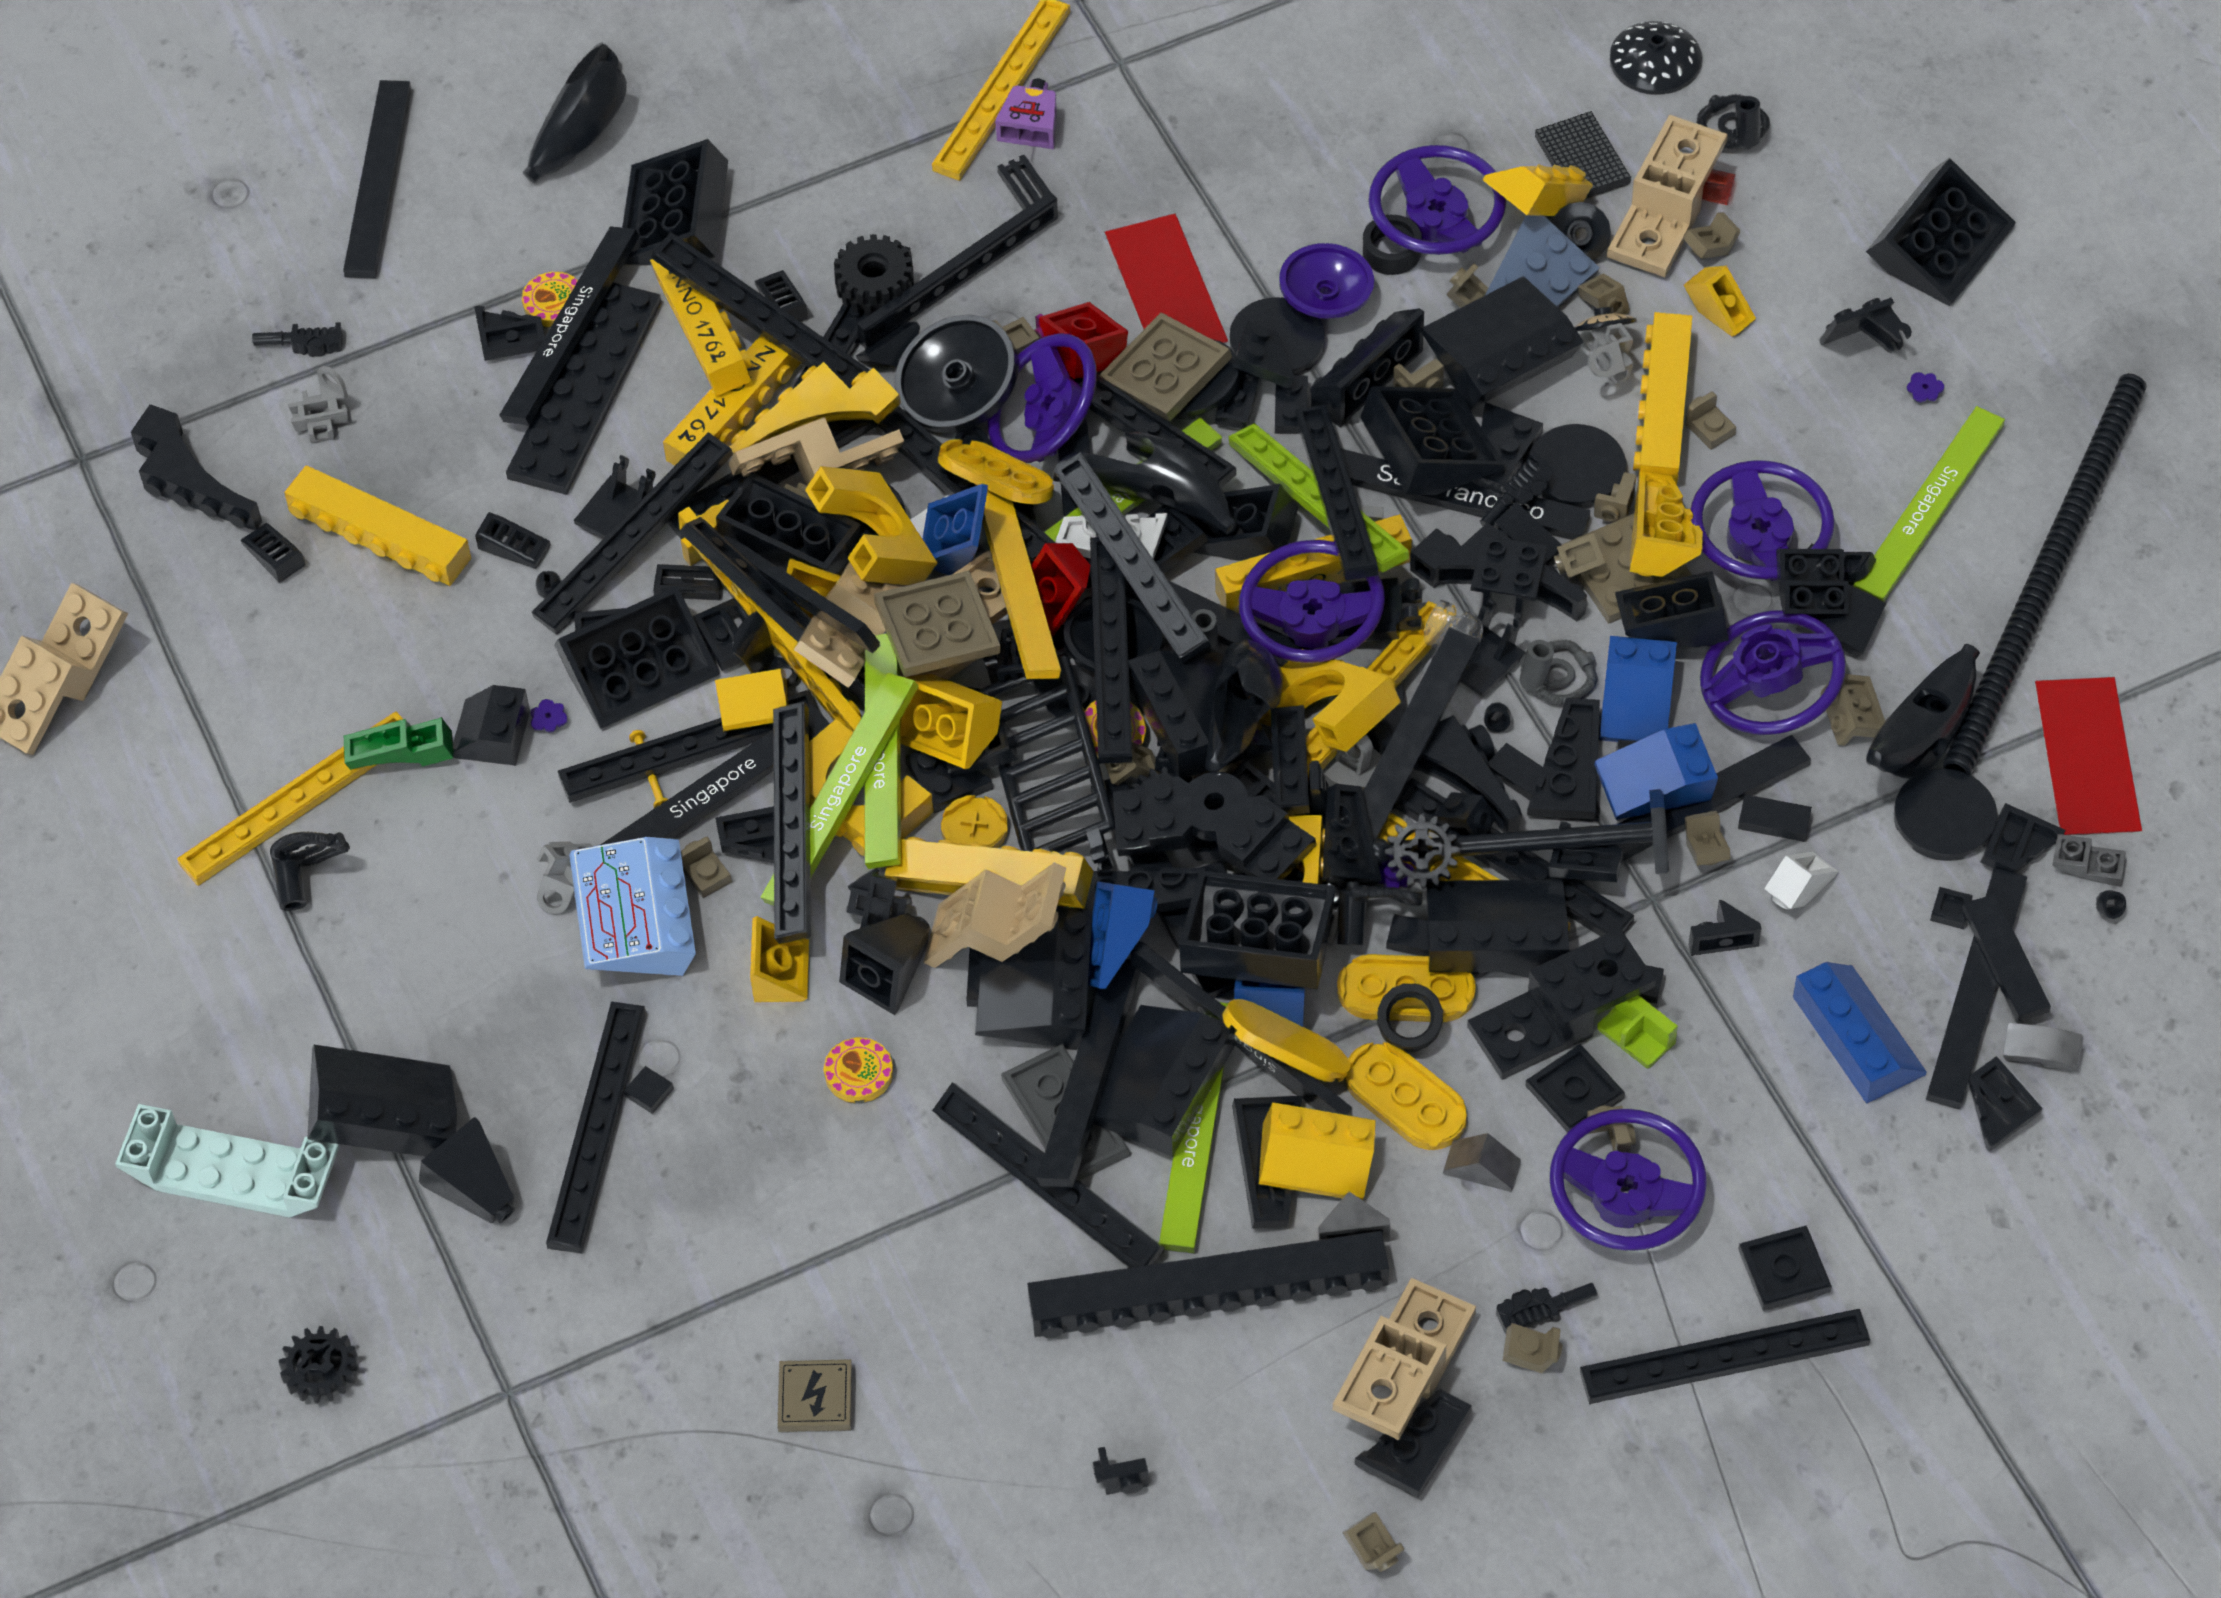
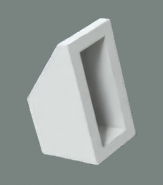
(1799, 879)

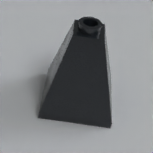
(884, 959)
(469, 1174)

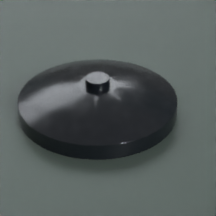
(957, 373)

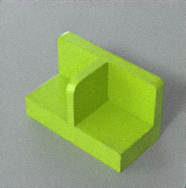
(1639, 1030)

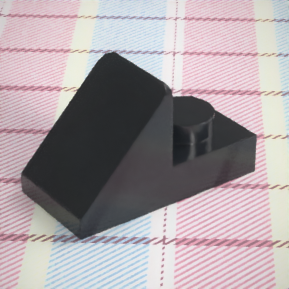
(1732, 932)

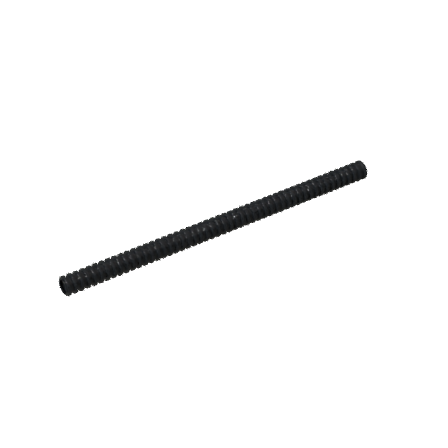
(2045, 575)

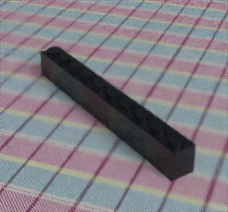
(1208, 1284)

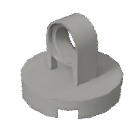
(1353, 766)

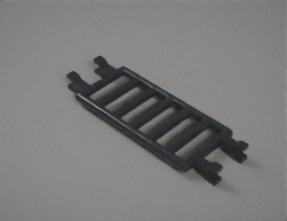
(1084, 743)

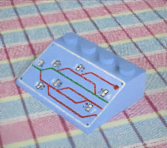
(633, 906)

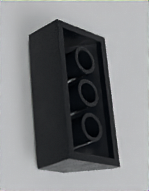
(1369, 364)
(787, 526)

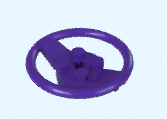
(1434, 204)
(1055, 402)
(1757, 522)
(1293, 608)
(1752, 671)
(1604, 1179)

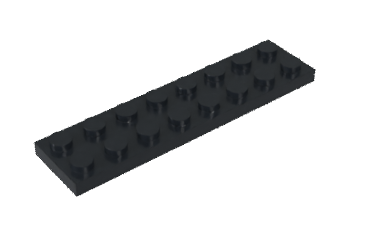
(584, 391)

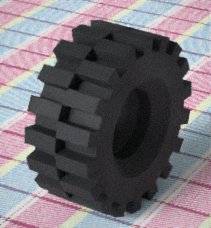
(872, 292)

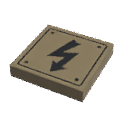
(814, 1395)

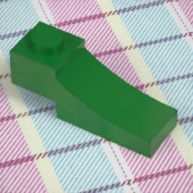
(399, 743)

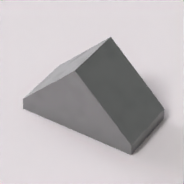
(1482, 1162)
(1353, 1217)

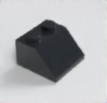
(492, 725)

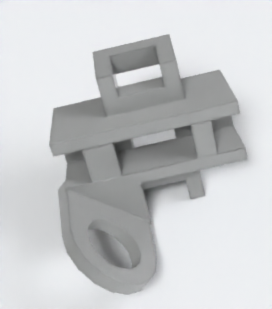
(1611, 352)
(331, 399)
(558, 874)

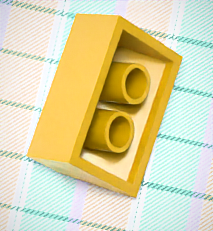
(1540, 188)
(949, 720)
(1316, 1151)

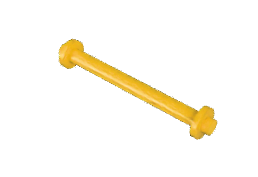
(637, 736)

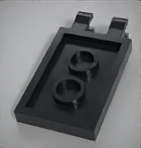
(1393, 616)

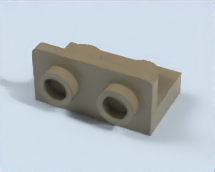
(1855, 710)

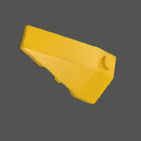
(1661, 527)

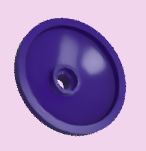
(1326, 280)

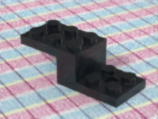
(1561, 1003)

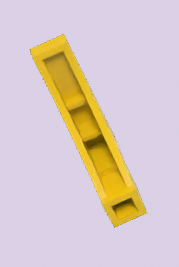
(822, 396)

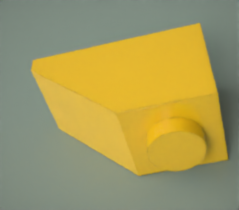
(1720, 299)

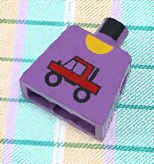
(1028, 116)

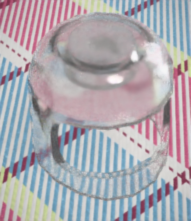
(1440, 622)

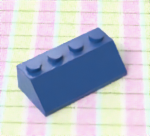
(1856, 1030)

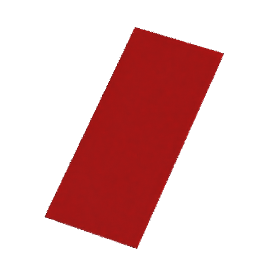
(1164, 275)
(2088, 756)

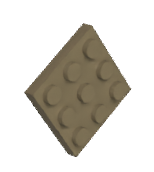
(1166, 366)
(1615, 576)
(937, 623)

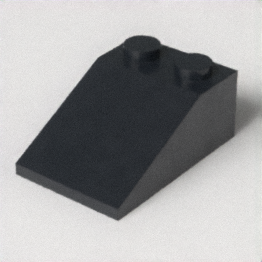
(1263, 524)
(1675, 611)

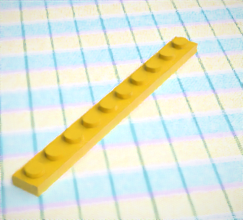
(824, 689)

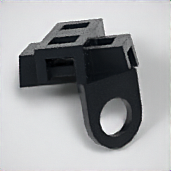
(874, 909)

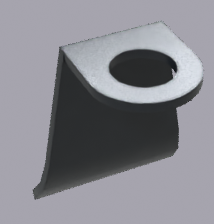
(755, 648)

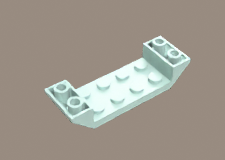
(224, 1165)

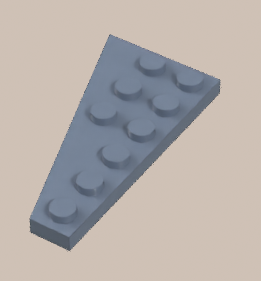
(1546, 260)

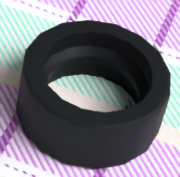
(1390, 262)
(1412, 991)

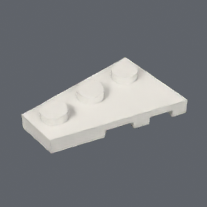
(1078, 531)

